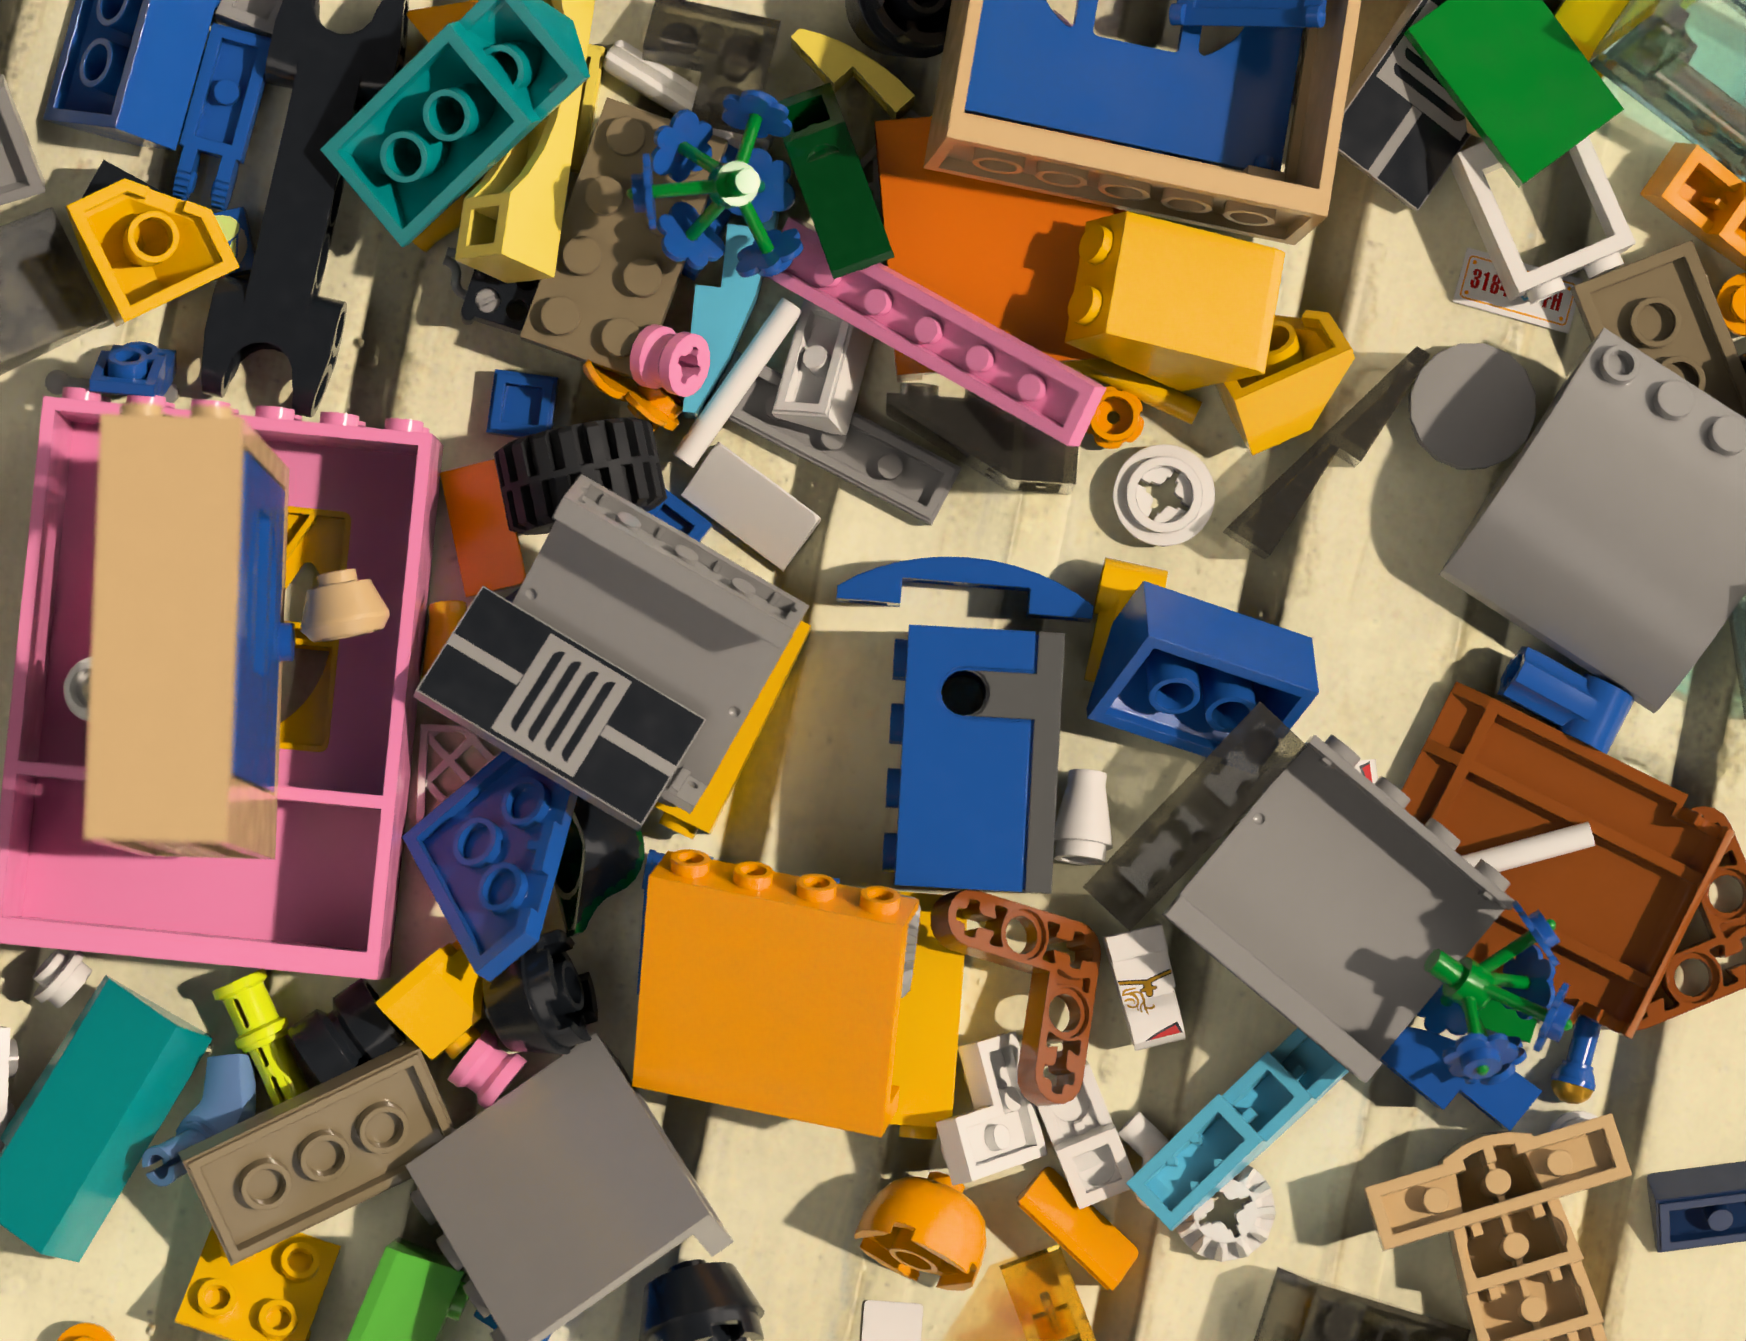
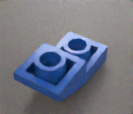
(134, 370)

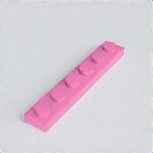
(947, 340)

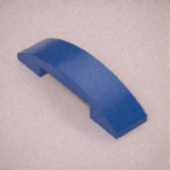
(1045, 596)

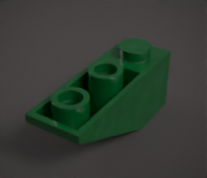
(834, 183)

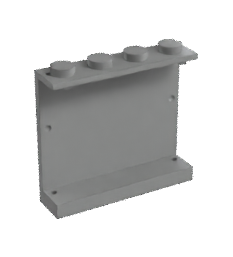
(662, 614)
(1337, 903)
(560, 1194)

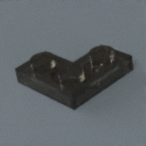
(723, 44)

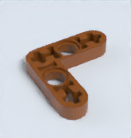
(1724, 931)
(1051, 977)

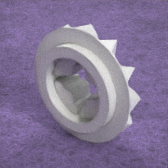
(1193, 488)
(1253, 1220)

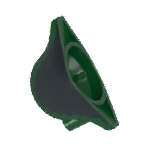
(596, 863)

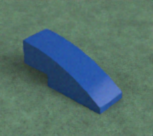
(1419, 1063)

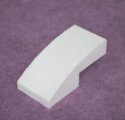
(1087, 1144)

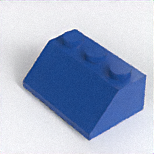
(130, 68)
(1196, 670)

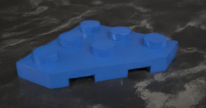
(495, 859)

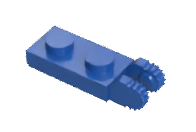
(222, 110)

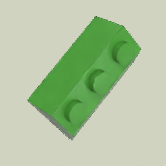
(410, 1296)

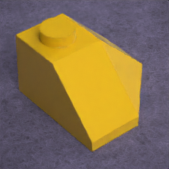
(147, 247)
(1300, 376)
(438, 1003)

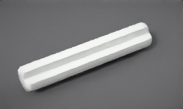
(662, 86)

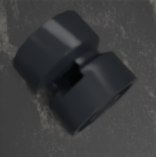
(346, 1035)

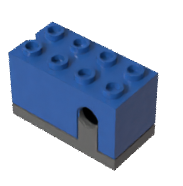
(979, 785)

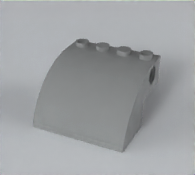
(1618, 523)

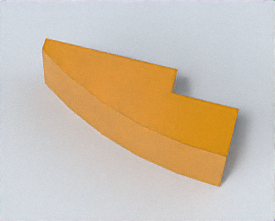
(1702, 199)

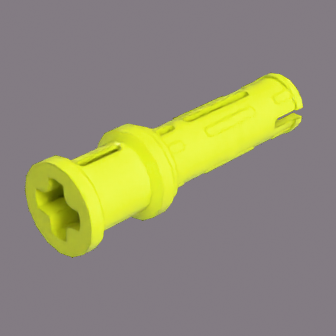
(262, 1035)

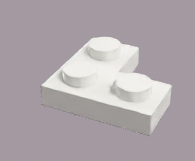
(1003, 1124)

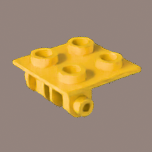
(261, 1296)

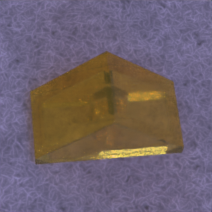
(1046, 1297)

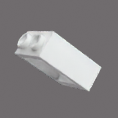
(1543, 282)

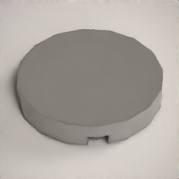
(1472, 406)

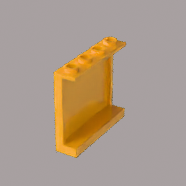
(771, 991)

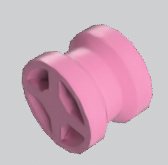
(669, 360)
(487, 1069)

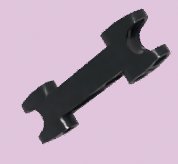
(281, 300)

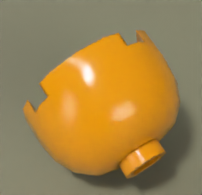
(925, 1228)

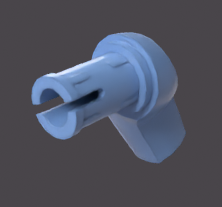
(226, 1101)

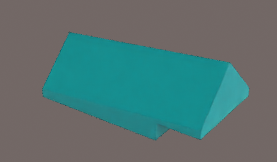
(457, 110)
(92, 1118)

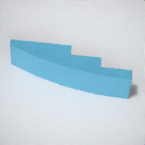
(724, 312)
(1236, 1128)

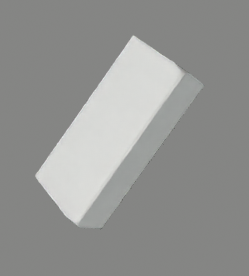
(822, 371)
(751, 506)

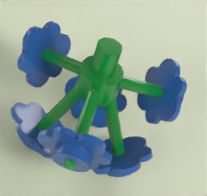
(746, 186)
(1524, 988)

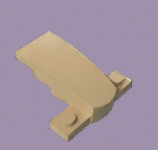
(1508, 1227)

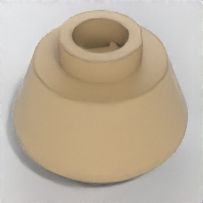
(342, 607)

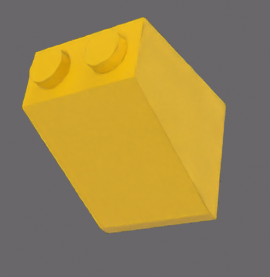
(1174, 300)

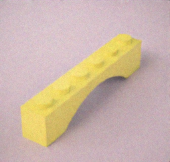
(518, 208)

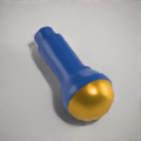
(1574, 1078)

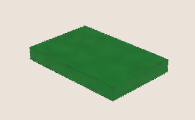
(1514, 79)

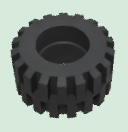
(545, 465)

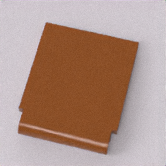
(1615, 905)

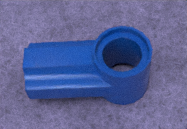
(1573, 703)

